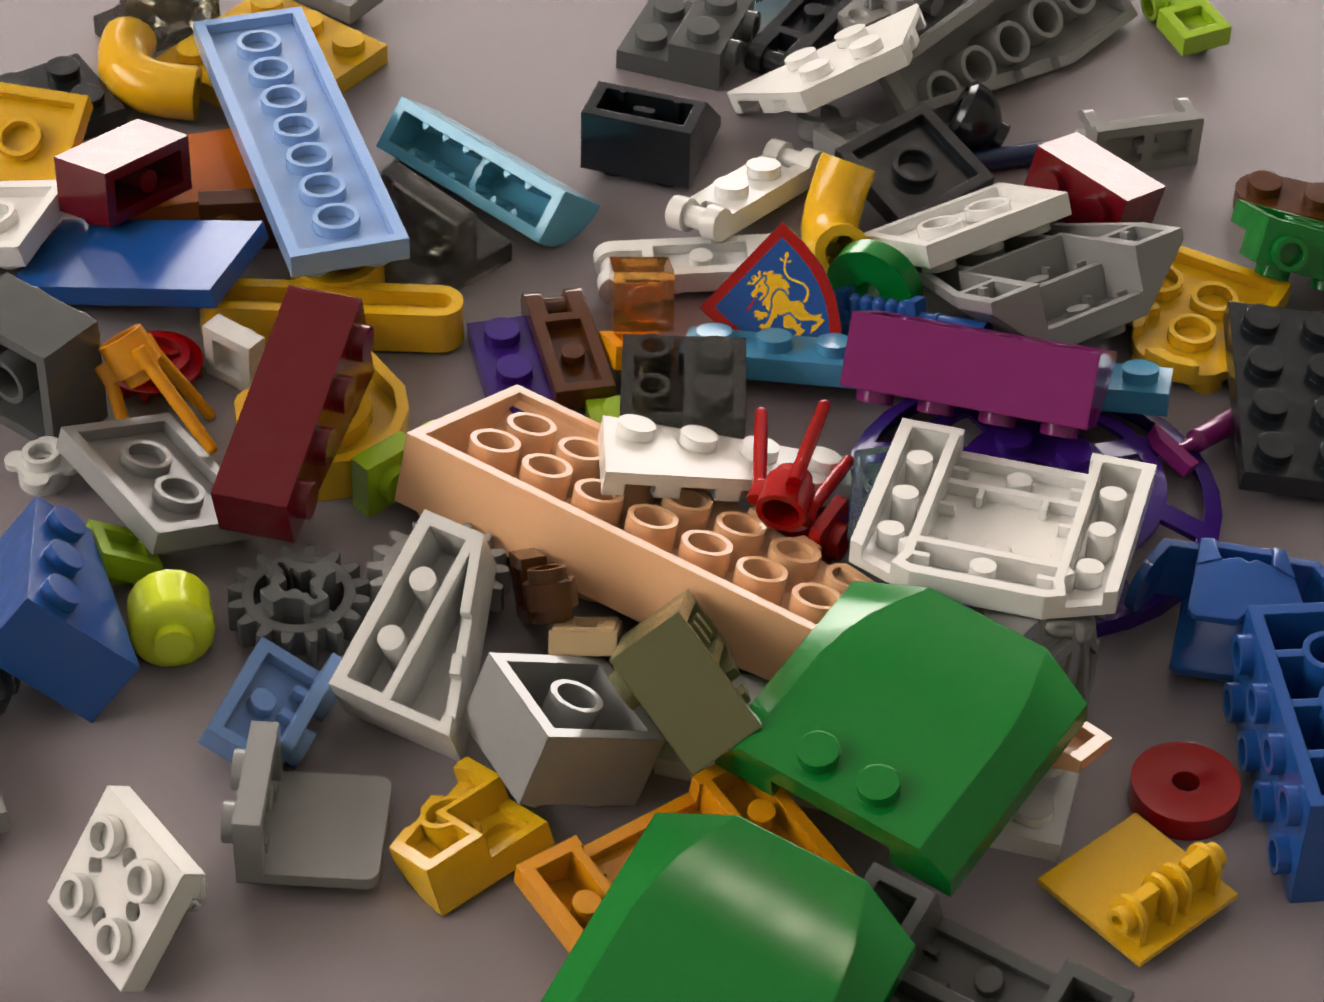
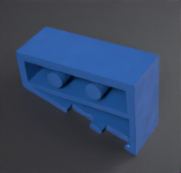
(60, 612)

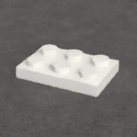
(973, 224)

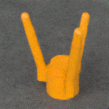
(138, 358)

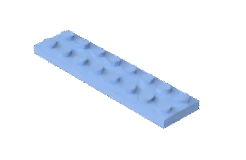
(300, 143)

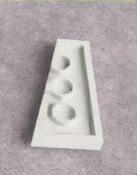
(672, 458)

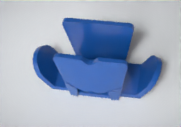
(1215, 589)

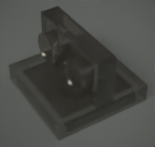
(444, 235)

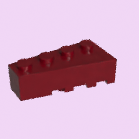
(295, 414)

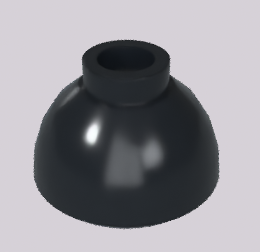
(978, 118)

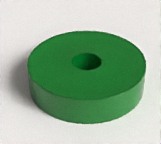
(878, 264)

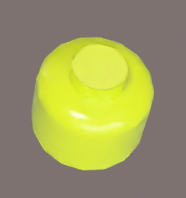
(170, 618)

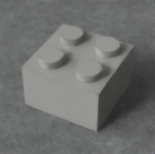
(561, 731)

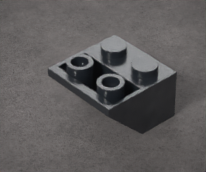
(646, 134)

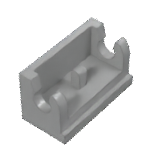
(1149, 140)

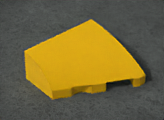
(467, 839)

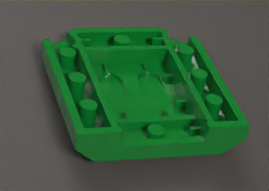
(912, 725)
(733, 917)

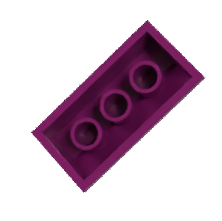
(976, 370)

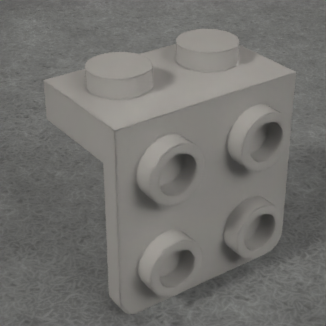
(303, 824)

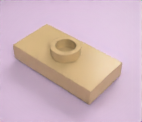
(585, 636)

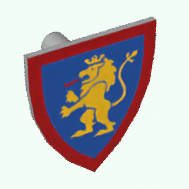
(777, 288)

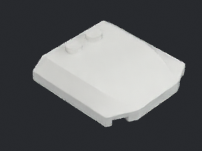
(1001, 527)

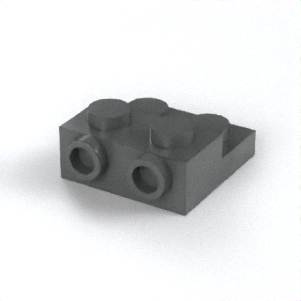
(689, 40)

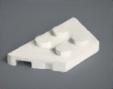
(826, 74)

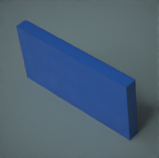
(145, 262)

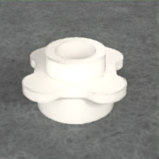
(40, 467)

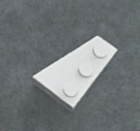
(423, 638)

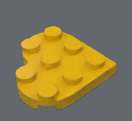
(1188, 313)

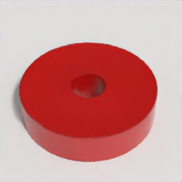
(1209, 794)

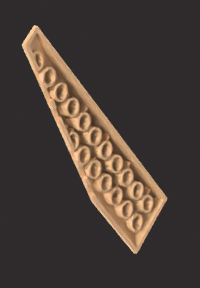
(538, 487)

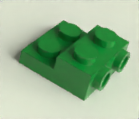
(1281, 242)

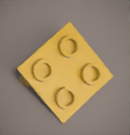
(1141, 887)

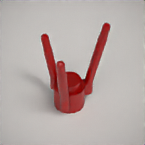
(787, 494)

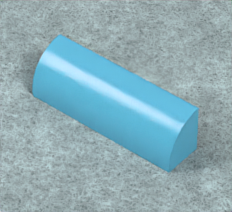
(486, 174)

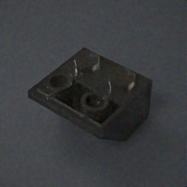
(686, 381)

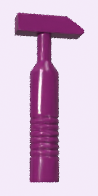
(1196, 440)

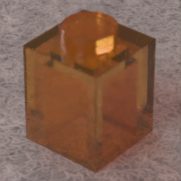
(641, 294)

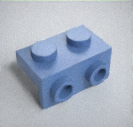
(272, 689)

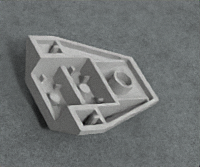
(1065, 282)

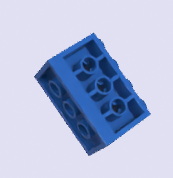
(1281, 736)

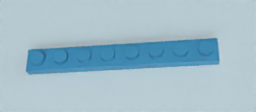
(787, 358)

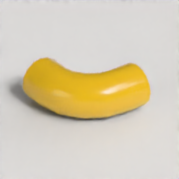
(142, 81)
(834, 207)

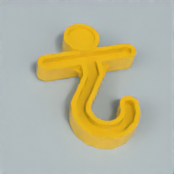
(402, 320)

